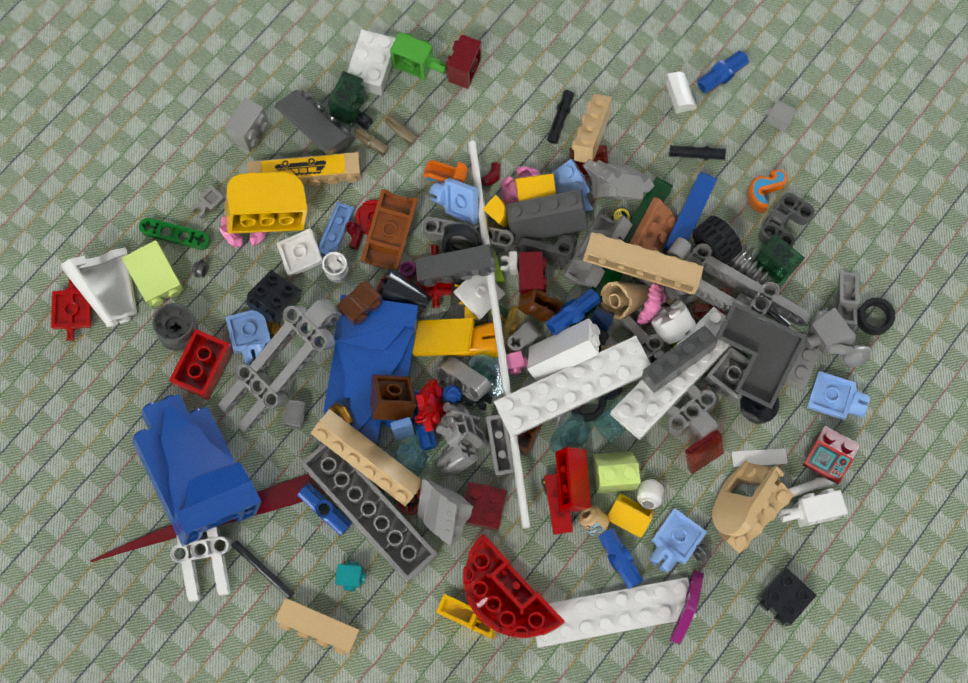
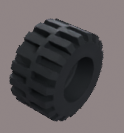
(720, 237)

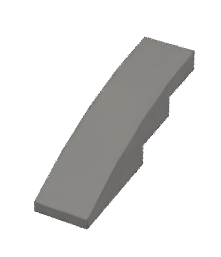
(848, 298)

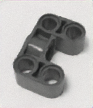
(781, 214)

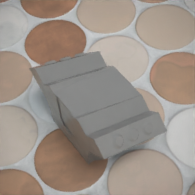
(617, 181)
(443, 511)

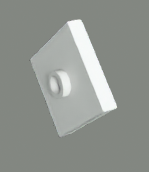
(300, 252)
(476, 296)

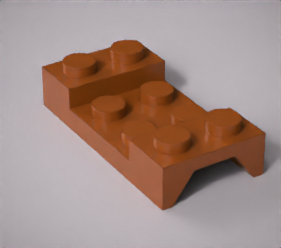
(389, 230)

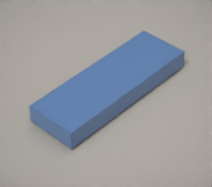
(336, 228)
(402, 429)

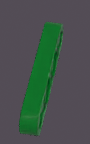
(173, 237)

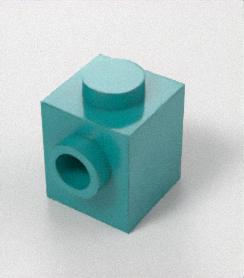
(350, 576)

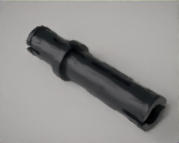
(563, 109)
(697, 152)

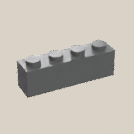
(455, 265)
(679, 359)

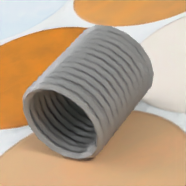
(294, 414)

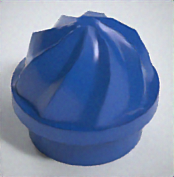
(452, 394)

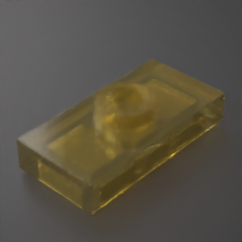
(510, 324)

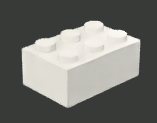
(372, 60)

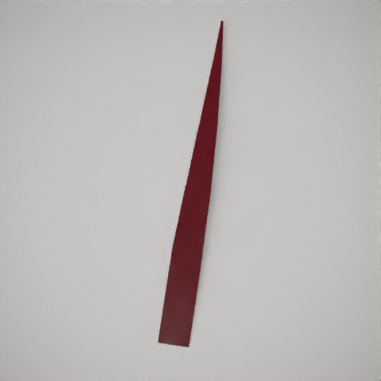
(271, 499)

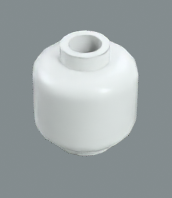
(650, 494)

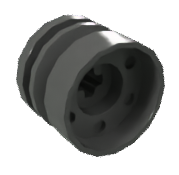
(166, 322)

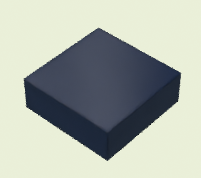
(602, 318)

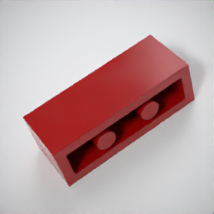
(573, 479)

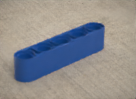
(692, 209)

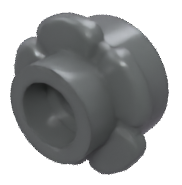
(200, 269)
(702, 553)

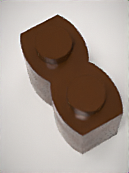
(360, 303)
(539, 305)
(526, 440)

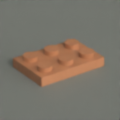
(654, 226)

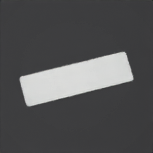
(760, 457)

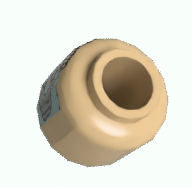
(594, 521)

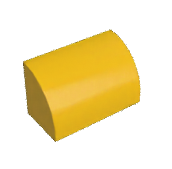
(534, 186)
(497, 210)
(630, 515)

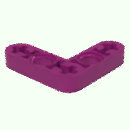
(689, 607)

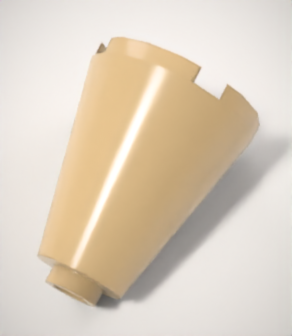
(623, 298)

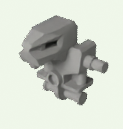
(463, 439)

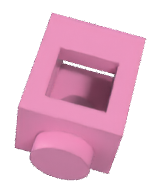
(516, 363)

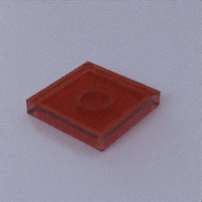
(704, 451)

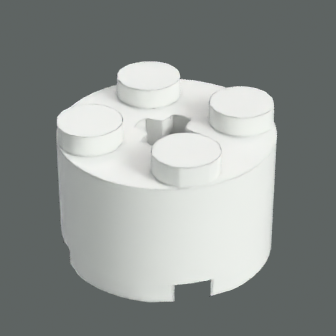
(673, 322)

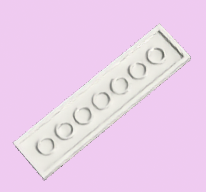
(572, 387)
(643, 408)
(617, 611)

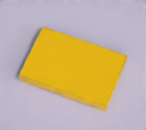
(443, 337)

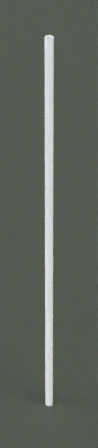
(499, 336)

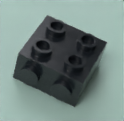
(272, 296)
(785, 597)

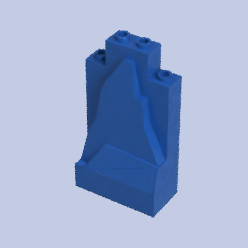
(375, 347)
(192, 469)

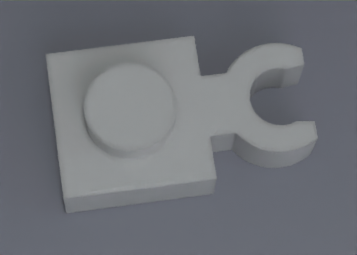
(209, 200)

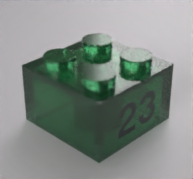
(347, 98)
(779, 259)

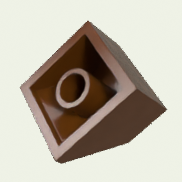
(392, 397)

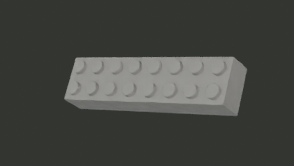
(370, 513)

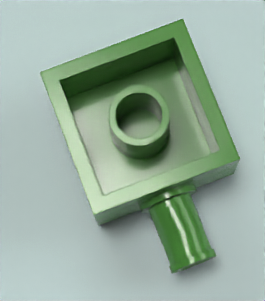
(414, 56)

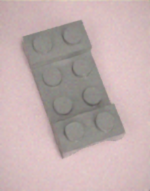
(589, 274)

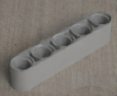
(442, 225)

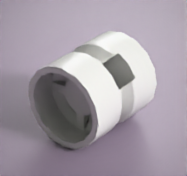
(335, 267)

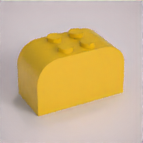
(265, 203)

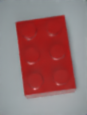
(201, 364)

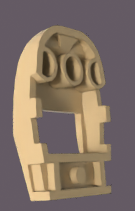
(738, 513)

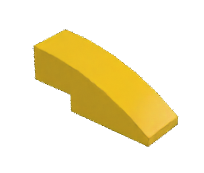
(463, 615)

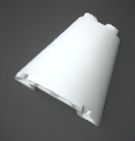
(104, 285)

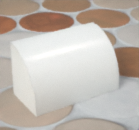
(680, 92)

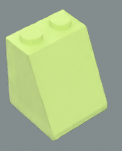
(153, 274)
(616, 472)

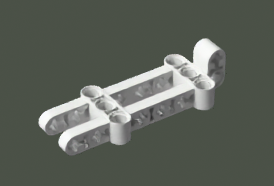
(218, 562)

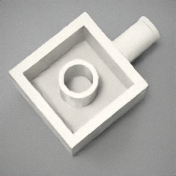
(816, 509)

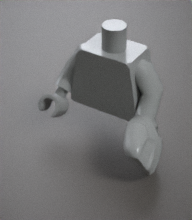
(834, 336)

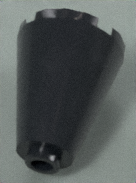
(401, 290)

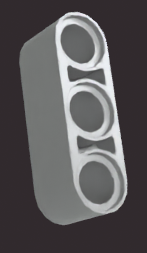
(469, 381)

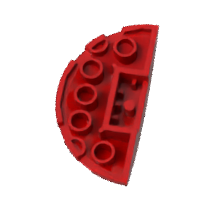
(503, 597)

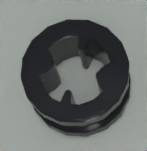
(363, 120)

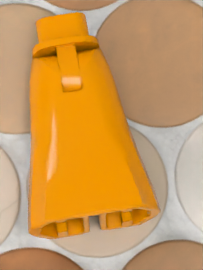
(483, 341)

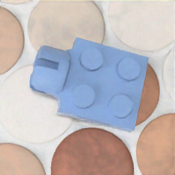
(570, 178)
(457, 198)
(248, 334)
(837, 397)
(676, 540)

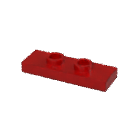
(560, 519)

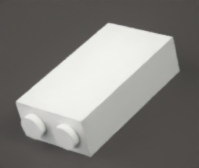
(564, 350)

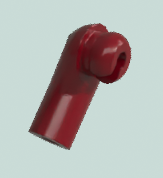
(492, 177)
(355, 233)

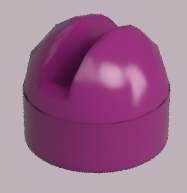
(406, 266)

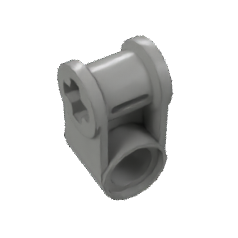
(524, 336)

